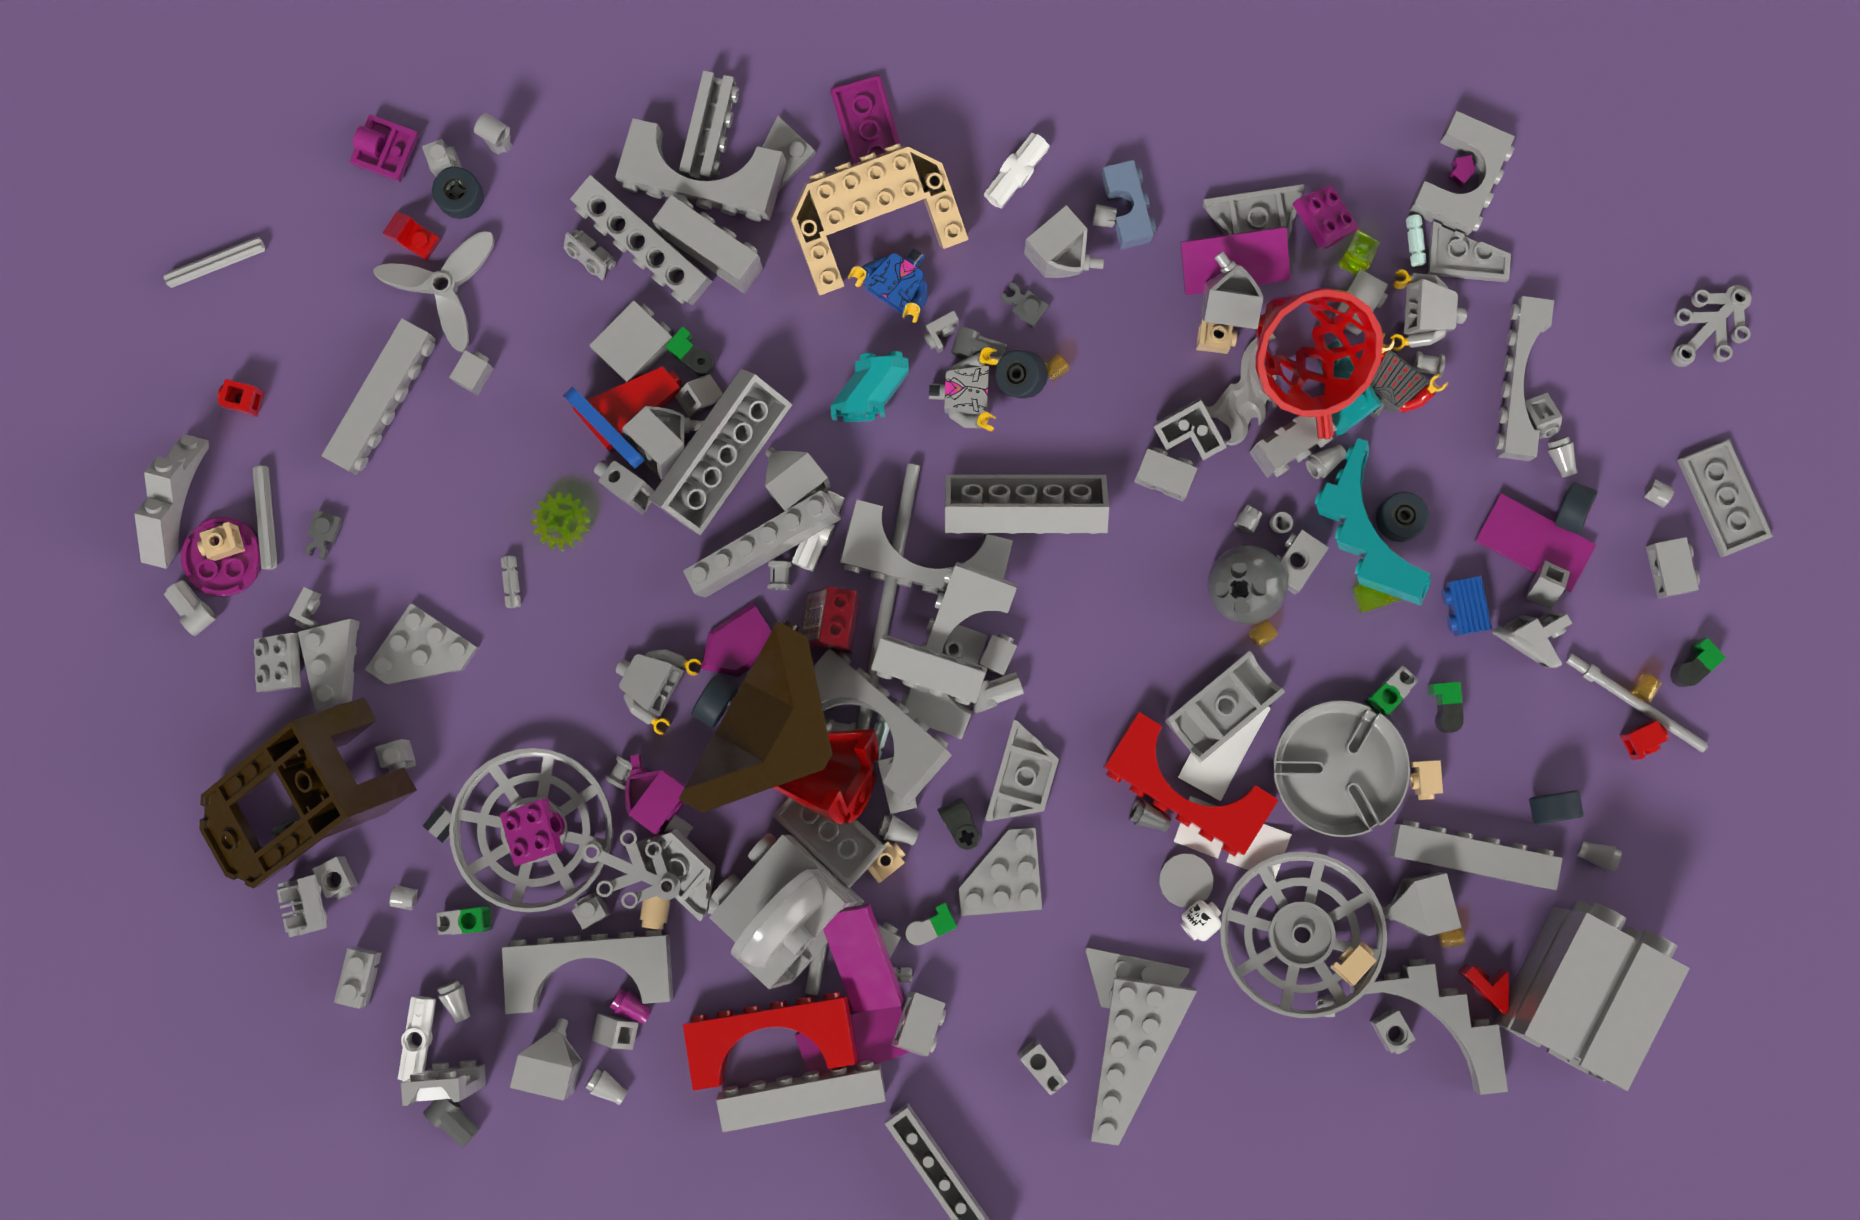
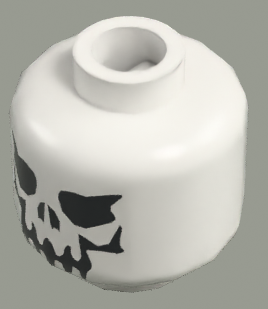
(1201, 920)

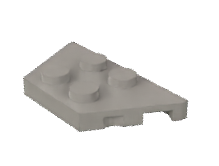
(1255, 210)
(1022, 777)
(688, 864)
(1107, 965)

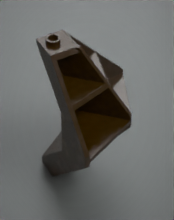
(770, 729)

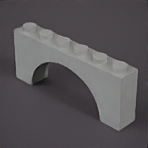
(746, 192)
(870, 551)
(966, 594)
(915, 751)
(642, 957)

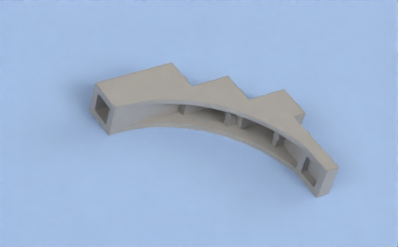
(1477, 1041)

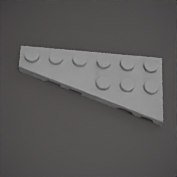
(1137, 1036)

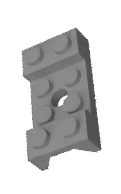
(1202, 724)
(444, 1082)

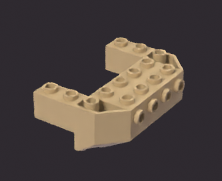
(867, 191)

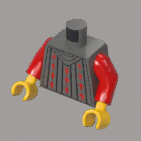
(1400, 385)

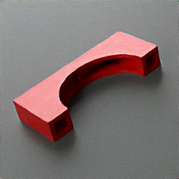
(1230, 824)
(822, 1021)

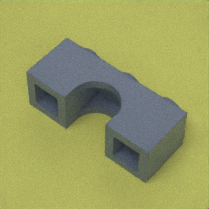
(1124, 182)

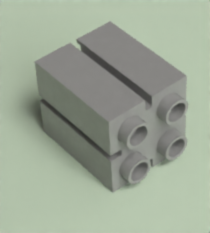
(1594, 992)

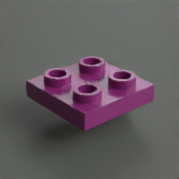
(383, 147)
(1325, 216)
(533, 831)

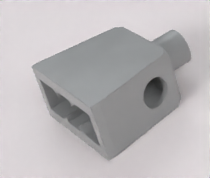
(625, 485)

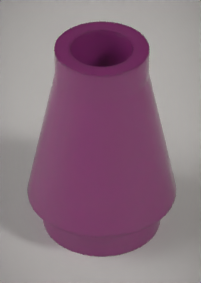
(629, 1006)

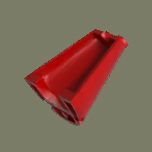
(845, 783)

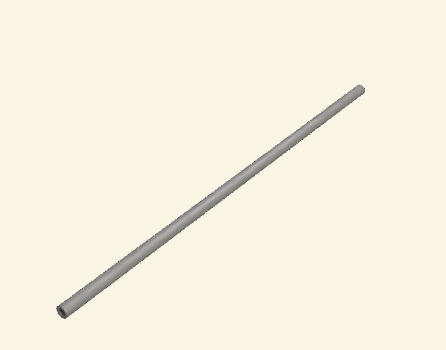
(882, 628)

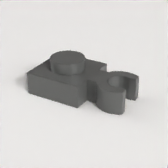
(1027, 307)
(324, 529)

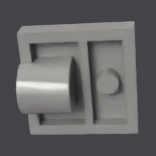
(277, 662)

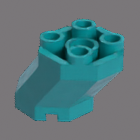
(870, 387)

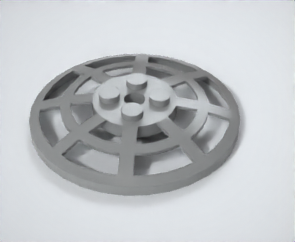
(483, 820)
(1306, 915)

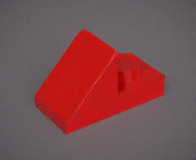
(411, 235)
(1493, 991)

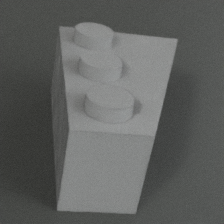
(1287, 445)
(330, 662)

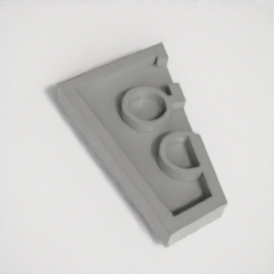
(793, 147)
(1461, 257)

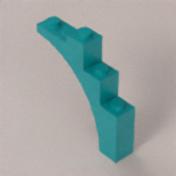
(1381, 566)

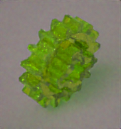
(551, 526)

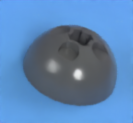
(1256, 573)

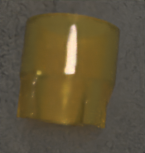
(1057, 367)
(1263, 634)
(1646, 687)
(1452, 938)

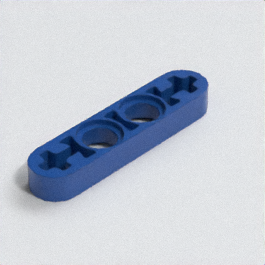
(603, 427)

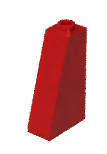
(627, 400)

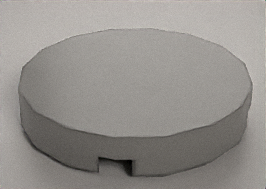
(1185, 880)

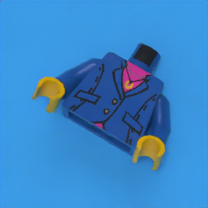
(895, 282)

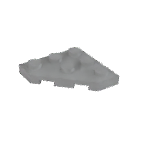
(420, 649)
(1005, 878)

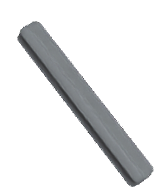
(214, 262)
(265, 517)

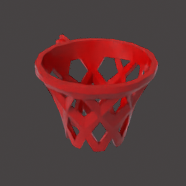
(1337, 391)

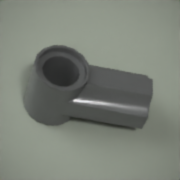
(970, 342)
(452, 1120)

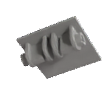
(306, 906)

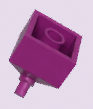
(652, 796)

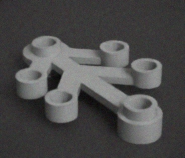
(1714, 322)
(635, 871)

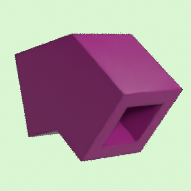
(1462, 170)

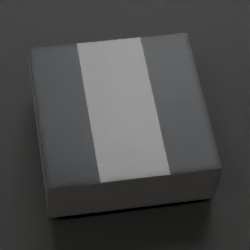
(439, 824)

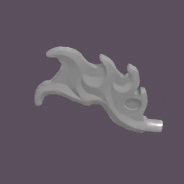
(1242, 400)

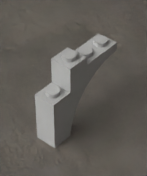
(166, 488)

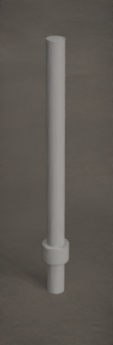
(1593, 673)

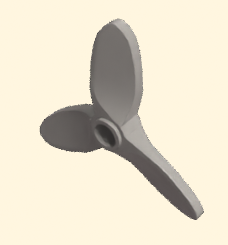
(457, 269)

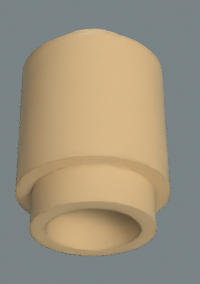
(654, 912)

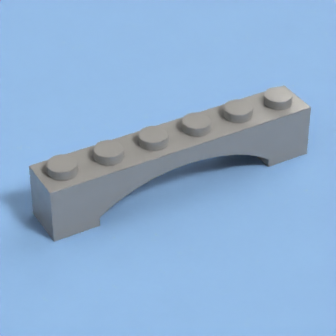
(1517, 436)

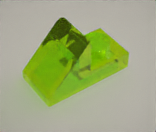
(1359, 253)
(1370, 599)

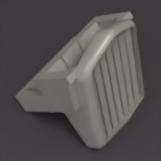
(1531, 636)

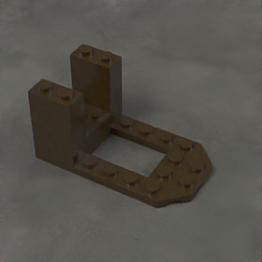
(315, 780)

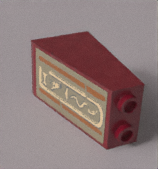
(831, 618)

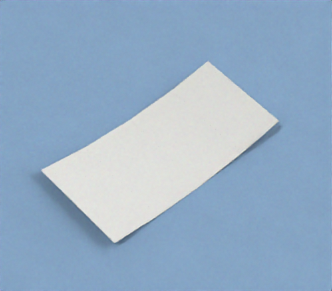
(1218, 769)
(1266, 844)

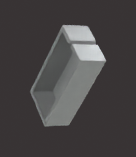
(708, 243)

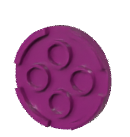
(226, 575)

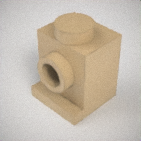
(1208, 342)
(229, 542)
(1426, 779)
(880, 871)
(1354, 963)

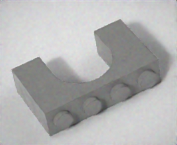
(1489, 151)

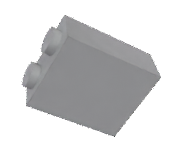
(632, 342)

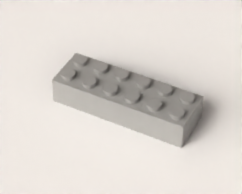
(720, 451)
(1026, 504)

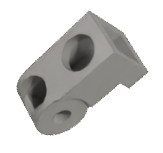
(1042, 1067)

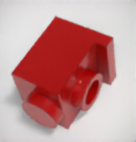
(250, 400)
(1644, 739)

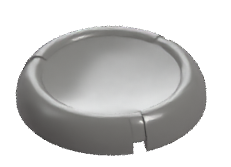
(1341, 768)

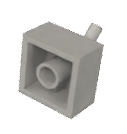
(1060, 247)
(1231, 296)
(659, 436)
(793, 477)
(1424, 904)
(548, 1066)

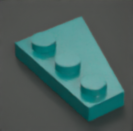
(1361, 407)

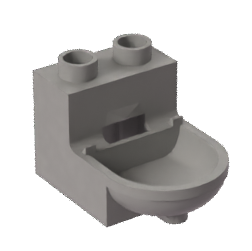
(780, 909)

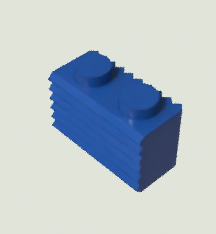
(1466, 606)

